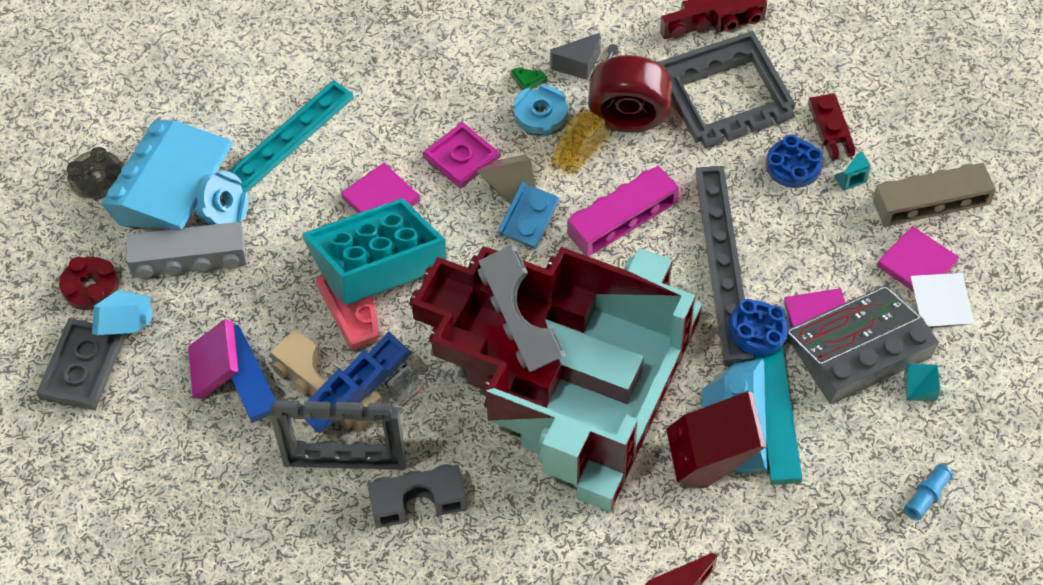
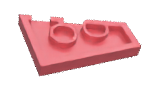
(355, 320)

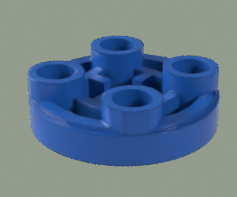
(794, 162)
(758, 327)

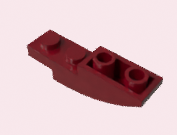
(721, 14)

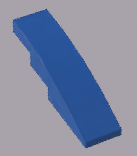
(361, 376)
(250, 381)

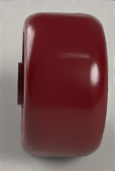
(630, 93)

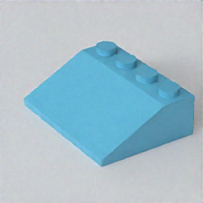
(164, 175)

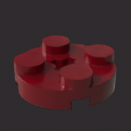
(86, 268)

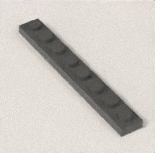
(721, 255)

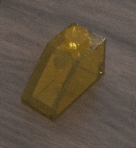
(579, 141)

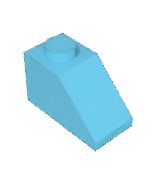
(122, 313)

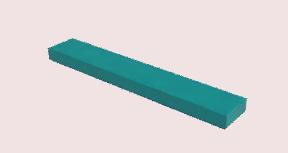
(291, 134)
(780, 429)

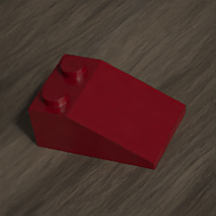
(715, 440)

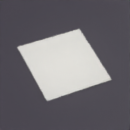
(942, 299)

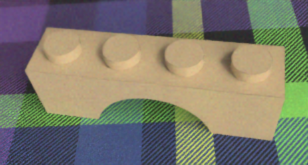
(298, 360)

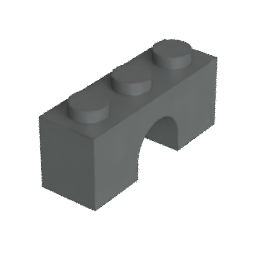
(439, 485)

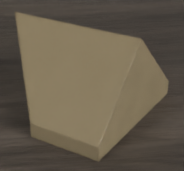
(508, 175)

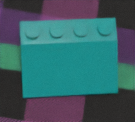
(374, 250)

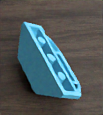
(734, 381)

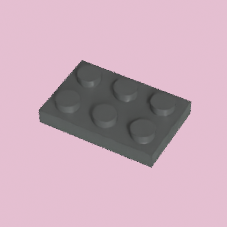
(80, 366)

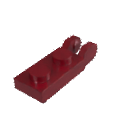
(831, 124)

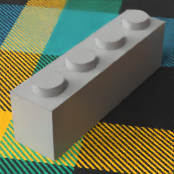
(186, 250)

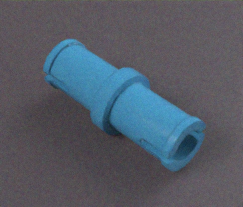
(928, 492)

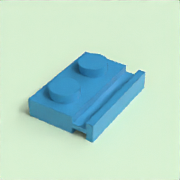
(528, 215)

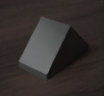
(577, 57)

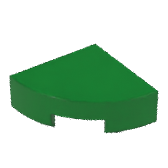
(528, 78)

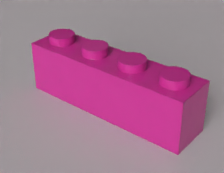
(622, 210)

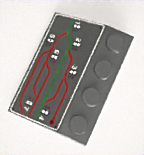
(862, 343)

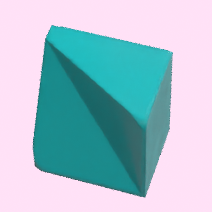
(855, 173)
(922, 382)

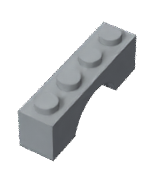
(504, 275)

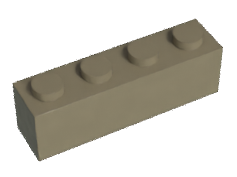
(933, 194)

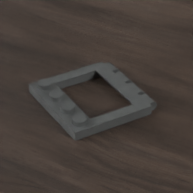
(717, 58)
(333, 455)

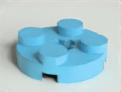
(545, 122)
(209, 195)

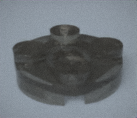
(95, 160)

